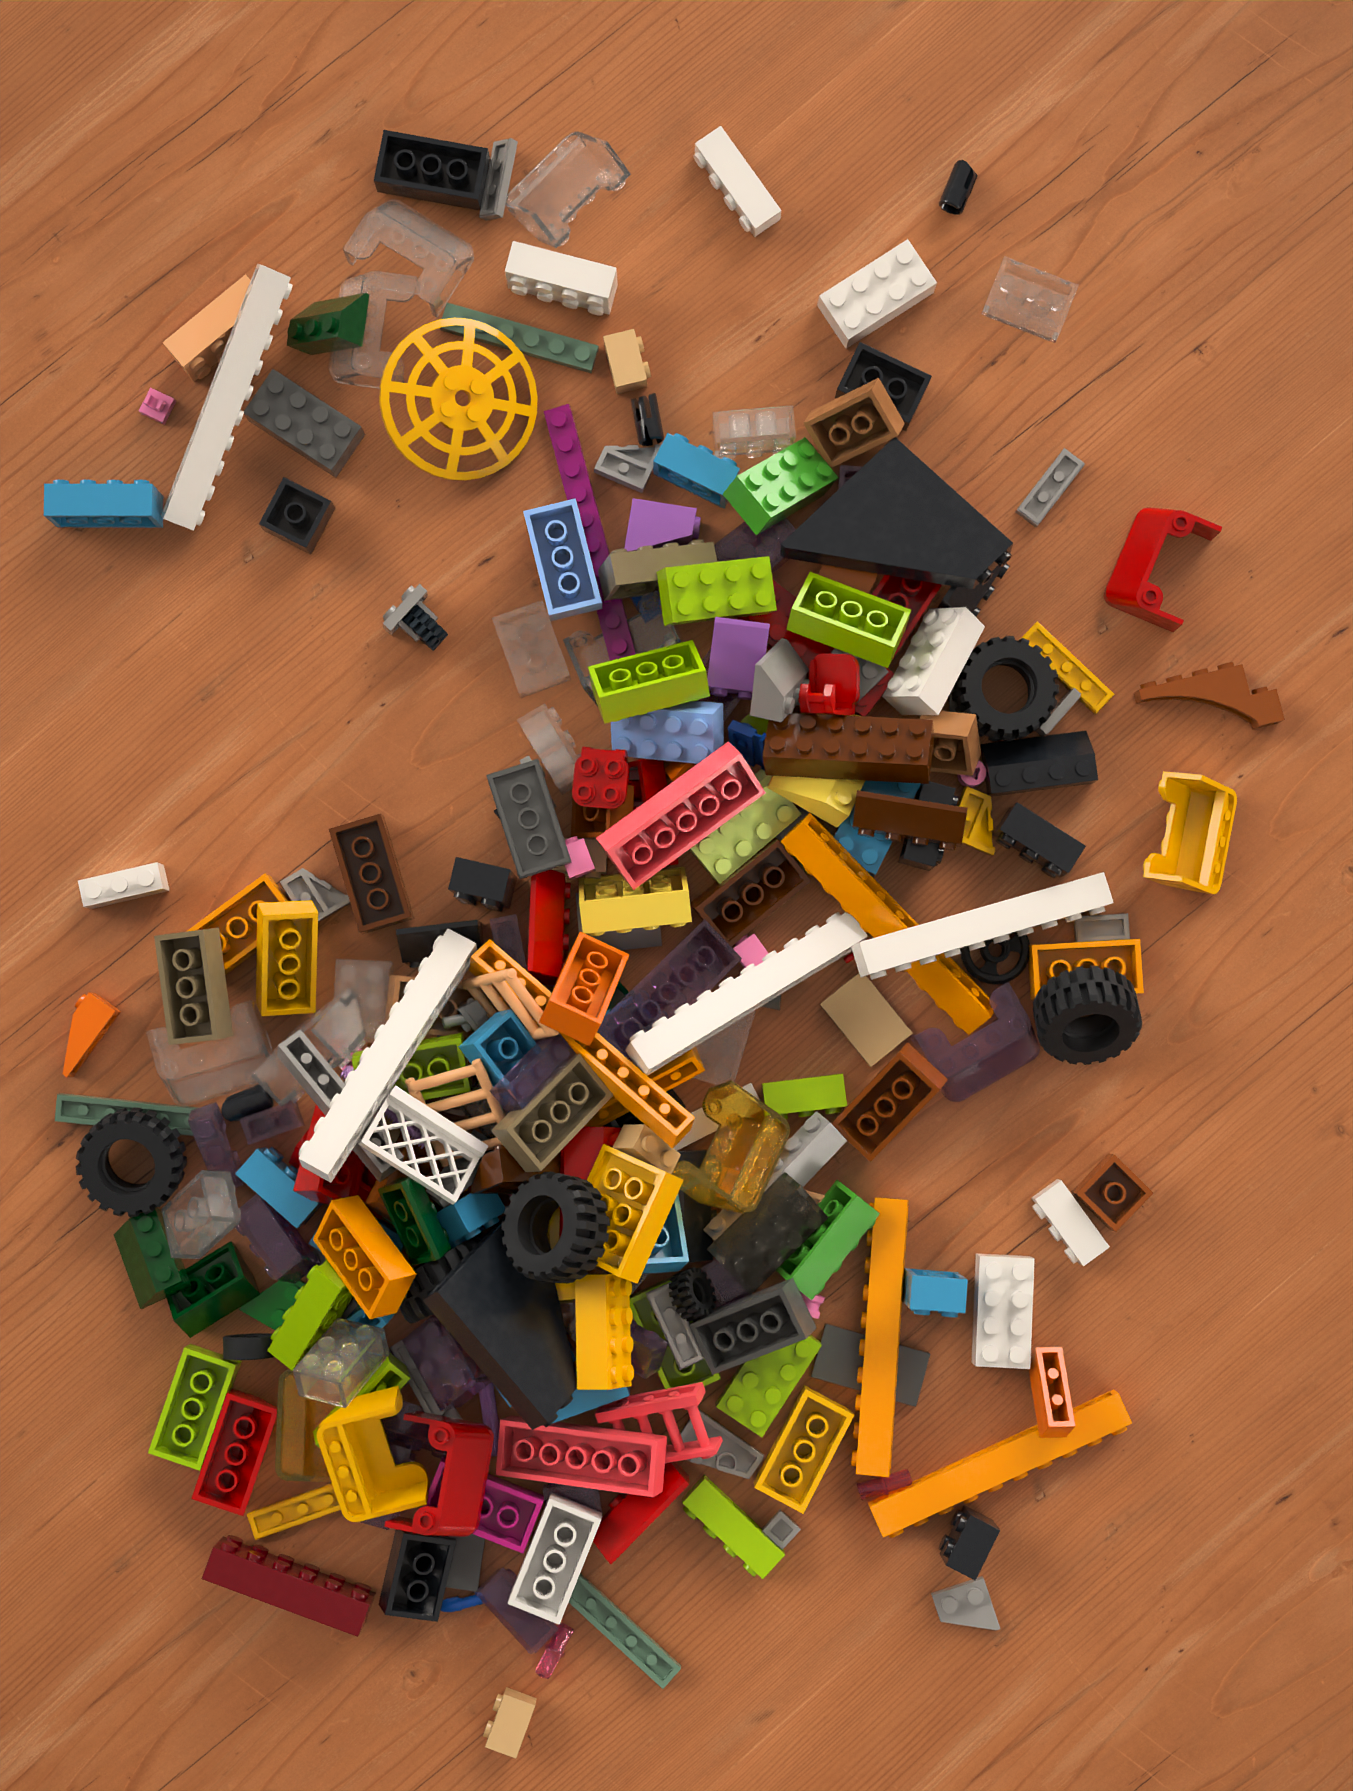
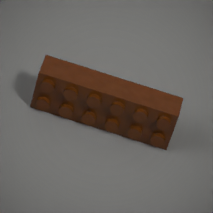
(850, 748)

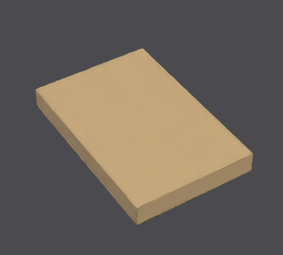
(866, 1019)

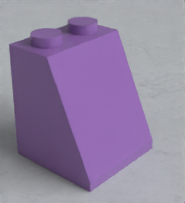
(660, 524)
(733, 656)

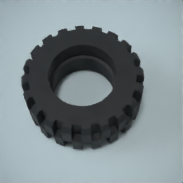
(1034, 670)
(1084, 992)
(111, 1189)
(582, 1232)
(428, 1277)

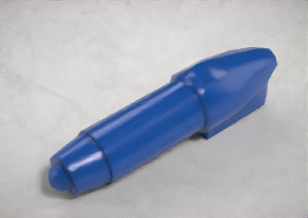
(457, 1604)

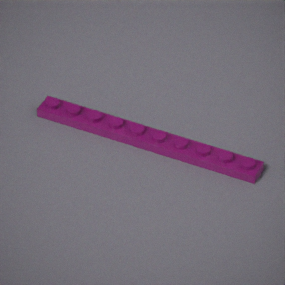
(578, 485)

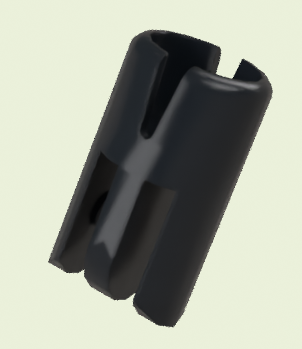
(958, 188)
(647, 420)
(246, 1103)

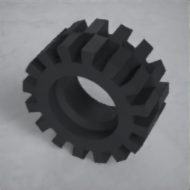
(692, 1294)

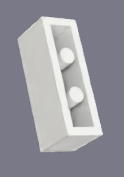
(123, 885)
(1069, 1223)

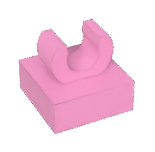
(157, 406)

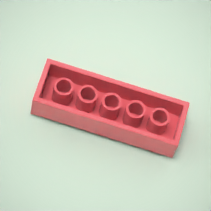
(681, 815)
(582, 1456)

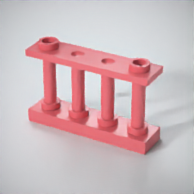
(664, 1402)

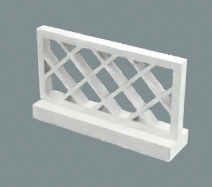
(430, 1124)

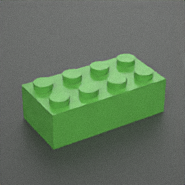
(780, 485)
(831, 1242)

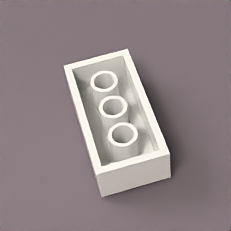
(561, 278)
(876, 293)
(933, 661)
(1002, 1311)
(555, 1558)

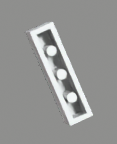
(737, 182)

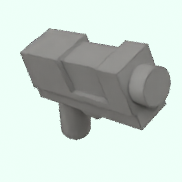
(470, 1016)

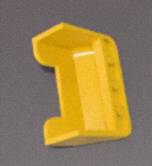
(1195, 833)
(362, 1462)

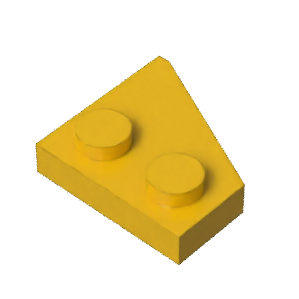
(978, 821)

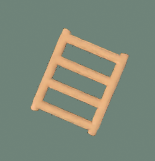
(498, 979)
(478, 1069)

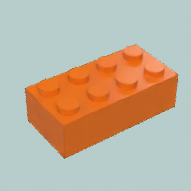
(584, 988)

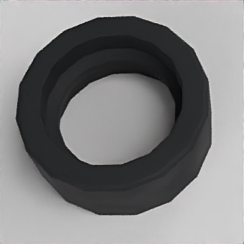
(247, 1346)

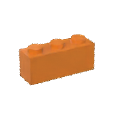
(1051, 1392)

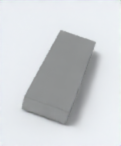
(498, 179)
(1050, 487)
(676, 1330)

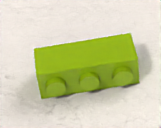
(806, 1095)

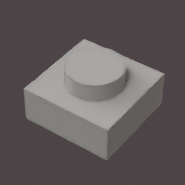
(781, 1529)

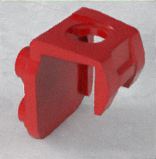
(831, 686)
(601, 778)

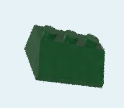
(330, 325)
(415, 1220)
(148, 1259)
(219, 1287)

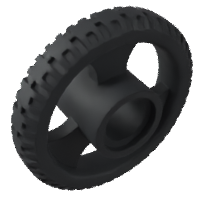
(988, 973)

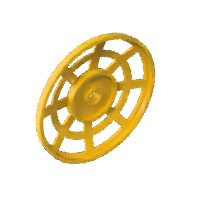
(443, 403)

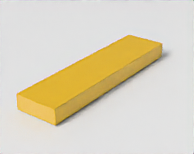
(1070, 669)
(293, 1511)

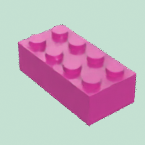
(506, 1510)

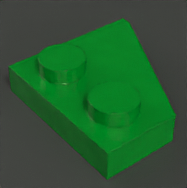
(273, 1303)

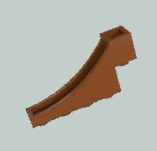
(1222, 689)

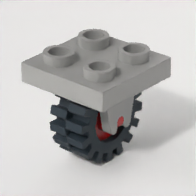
(415, 618)

